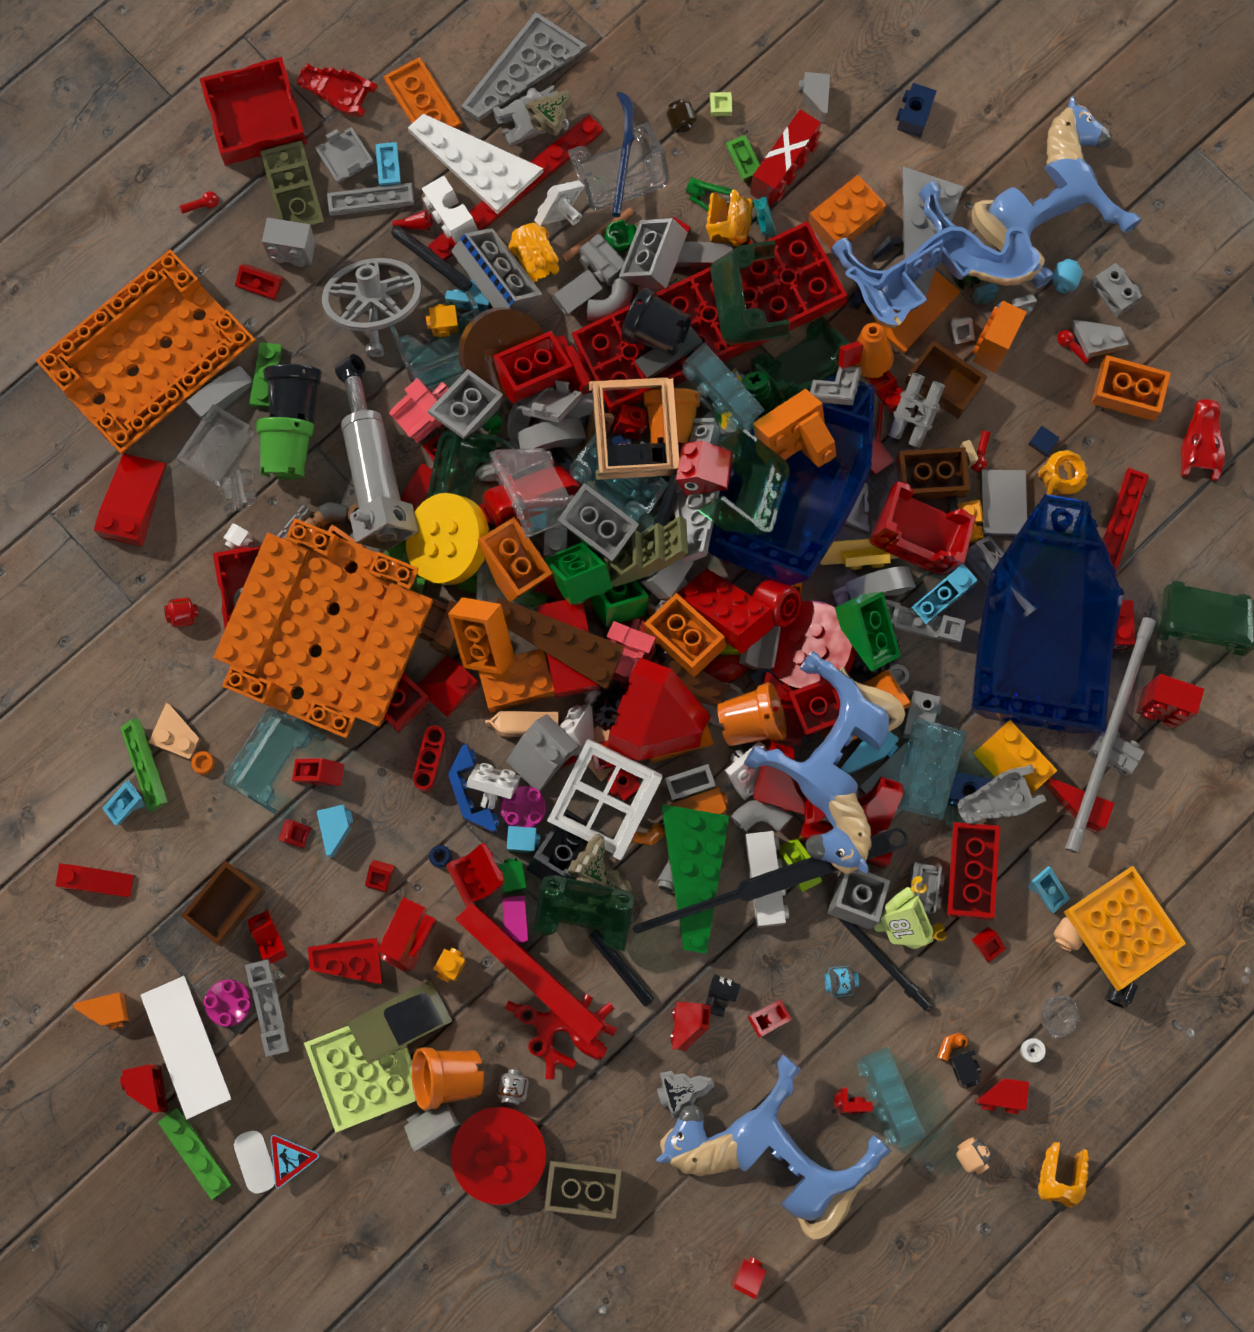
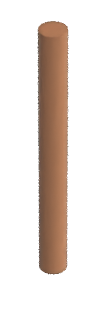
(576, 249)

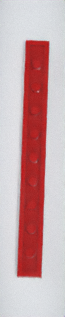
(550, 160)

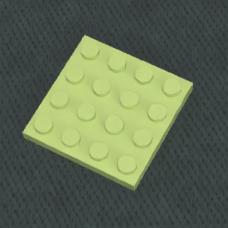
(354, 1088)

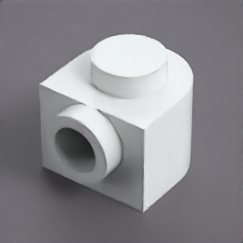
(238, 538)

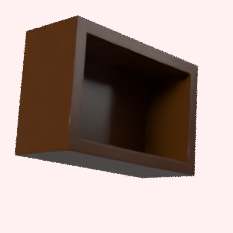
(960, 379)
(223, 904)

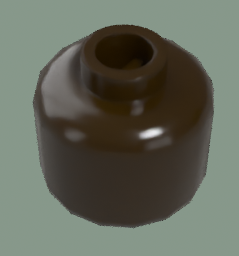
(681, 115)

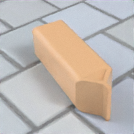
(516, 722)

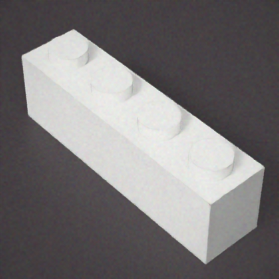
(762, 858)

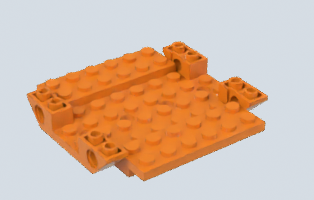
(287, 614)

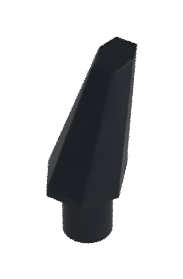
(886, 246)

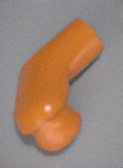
(650, 837)
(951, 1043)

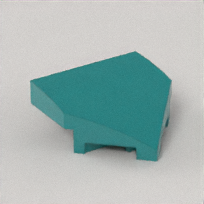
(764, 217)

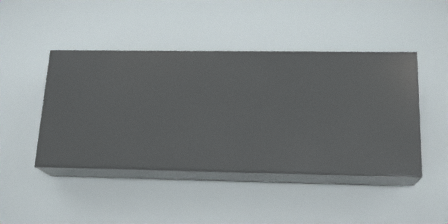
(657, 361)

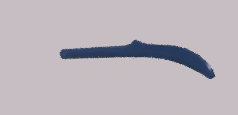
(628, 138)

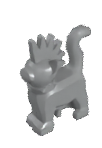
(519, 115)

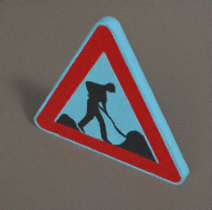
(289, 1159)

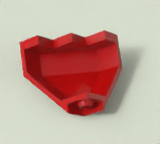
(656, 715)

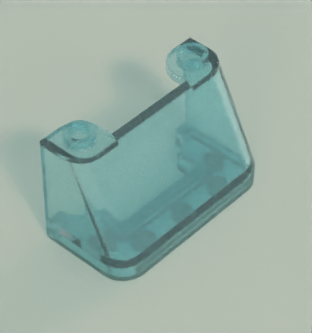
(625, 493)

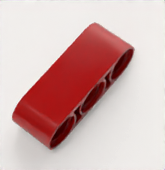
(429, 747)

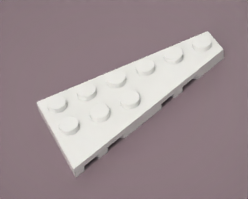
(485, 169)

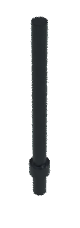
(910, 990)

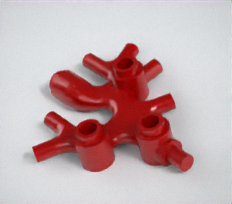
(549, 1024)

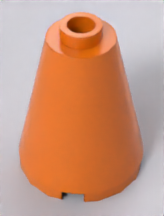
(876, 351)

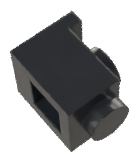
(966, 1069)

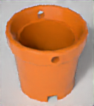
(685, 405)
(753, 717)
(445, 1076)

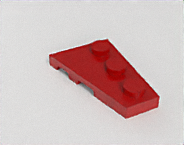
(348, 959)

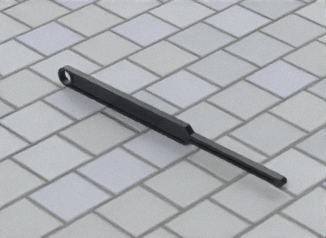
(774, 881)

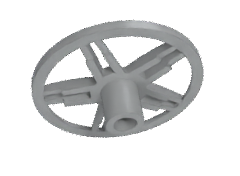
(369, 292)

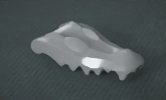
(1003, 796)

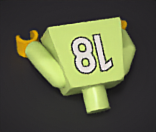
(907, 921)

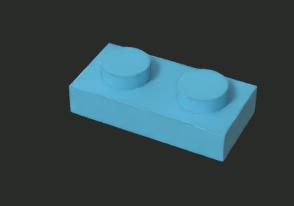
(388, 164)

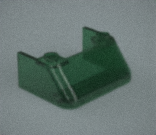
(735, 321)
(458, 460)
(761, 491)

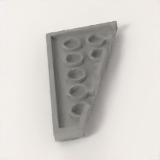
(529, 58)
(916, 226)
(698, 525)

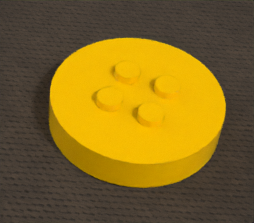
(447, 539)

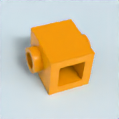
(442, 320)
(450, 965)

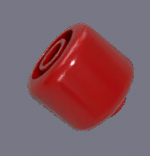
(782, 600)

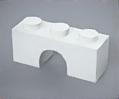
(441, 197)

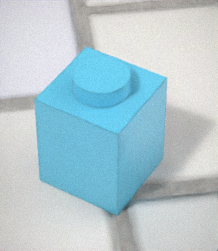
(522, 839)

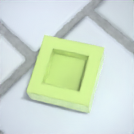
(721, 104)

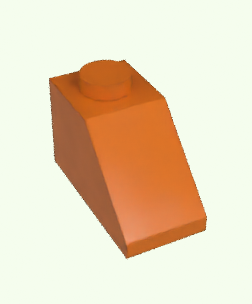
(816, 440)
(105, 1010)

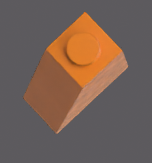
(709, 801)

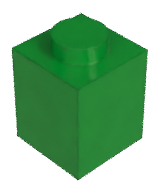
(513, 876)

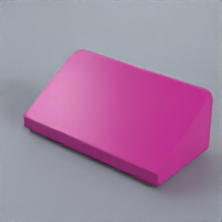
(516, 918)

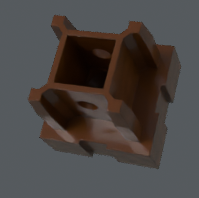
(438, 627)

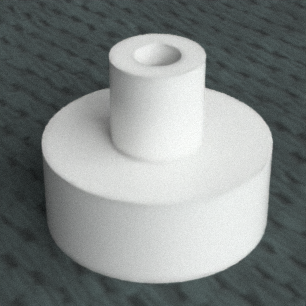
(1037, 1053)

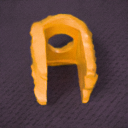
(730, 220)
(534, 251)
(1075, 470)
(1051, 1190)

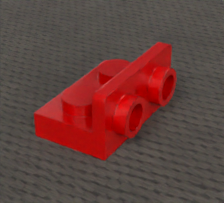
(580, 374)
(856, 1105)

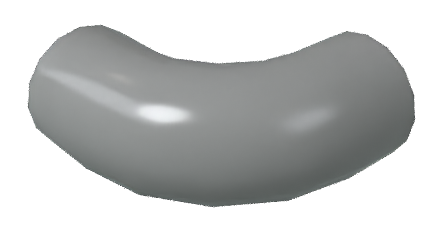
(619, 299)
(756, 812)

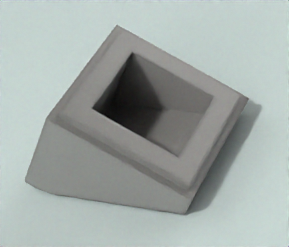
(961, 330)

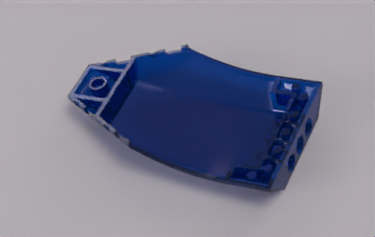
(813, 501)
(1058, 659)

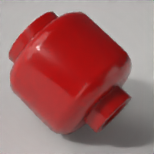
(180, 612)

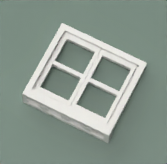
(633, 812)

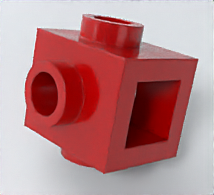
(630, 422)
(625, 791)

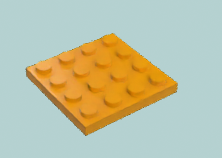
(1124, 928)

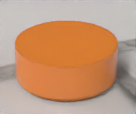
(203, 763)

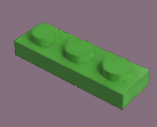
(268, 355)

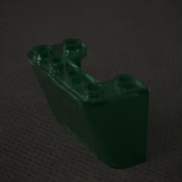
(584, 906)

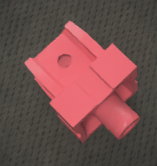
(413, 409)
(636, 645)

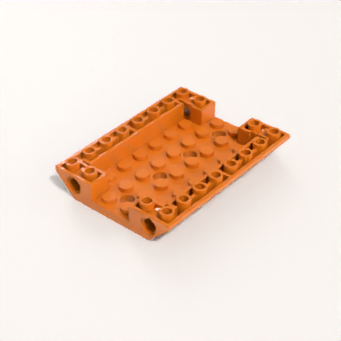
(130, 334)

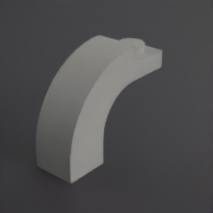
(551, 435)
(890, 581)

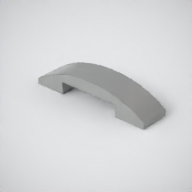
(939, 628)
(268, 1007)

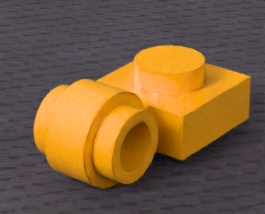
(974, 508)

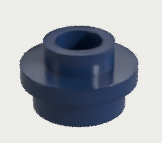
(435, 851)

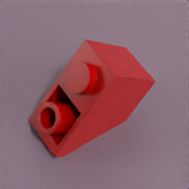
(690, 1024)
(1006, 1094)

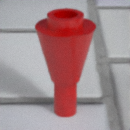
(418, 221)

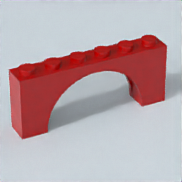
(783, 791)
(406, 935)

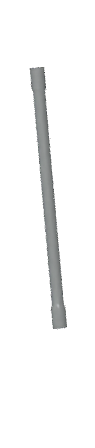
(1077, 833)

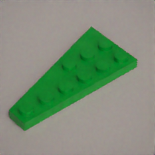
(695, 861)

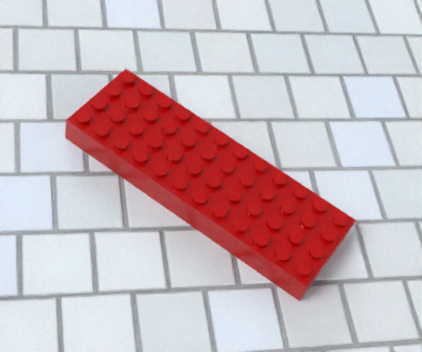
(791, 287)

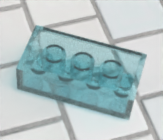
(722, 388)
(930, 767)
(890, 1097)

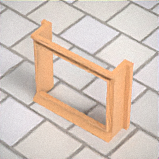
(670, 427)

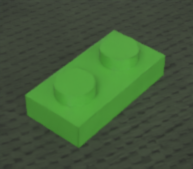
(743, 157)

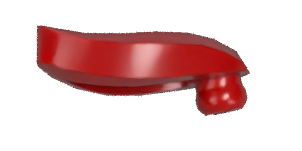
(726, 668)

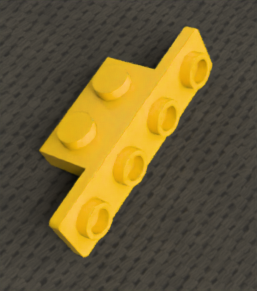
(856, 554)

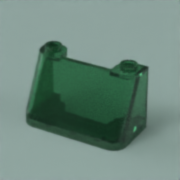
(808, 361)
(1207, 617)

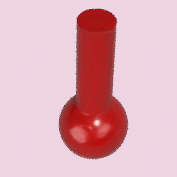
(208, 200)
(1066, 339)
(981, 463)

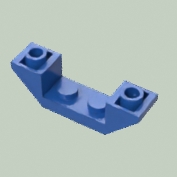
(463, 764)

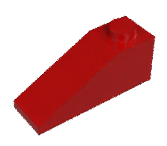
(1072, 798)
(94, 880)

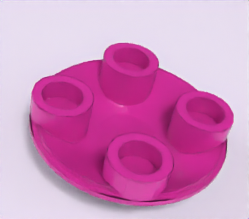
(524, 808)
(227, 1002)

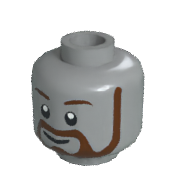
(512, 1088)

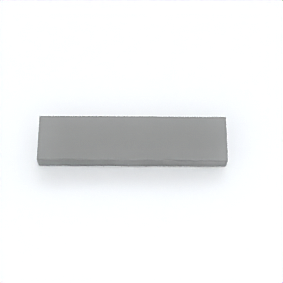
(370, 199)

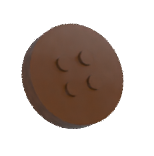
(491, 334)

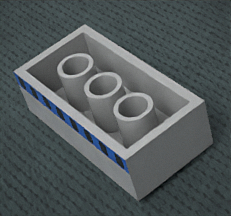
(496, 271)

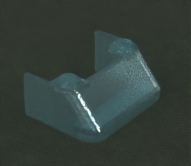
(437, 359)
(265, 755)

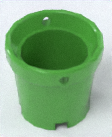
(283, 446)

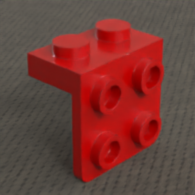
(476, 874)

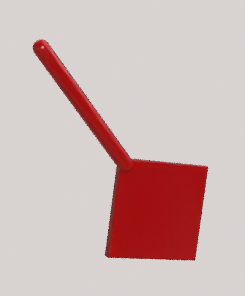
(880, 455)

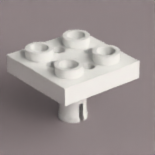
(560, 204)
(742, 775)
(493, 783)

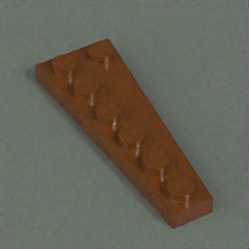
(574, 647)

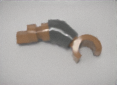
(331, 513)

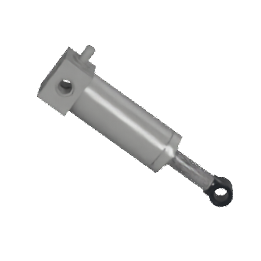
(381, 515)

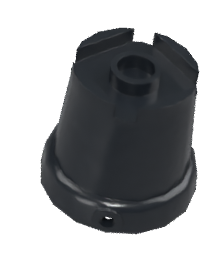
(655, 323)
(292, 391)

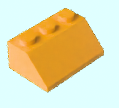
(1011, 750)

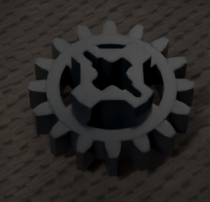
(606, 710)

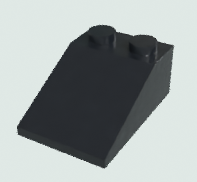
(559, 850)

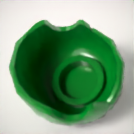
(620, 235)

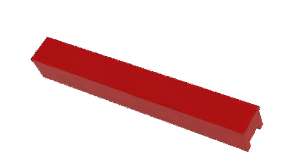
(532, 973)

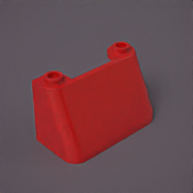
(500, 507)
(922, 532)

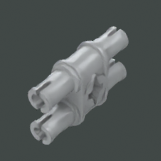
(927, 407)

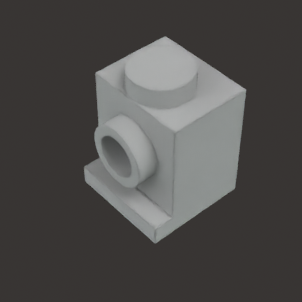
(705, 430)

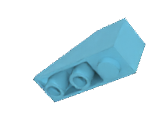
(945, 593)

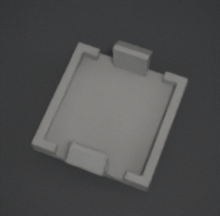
(344, 154)
(553, 403)

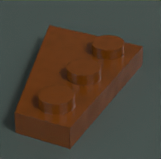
(703, 686)

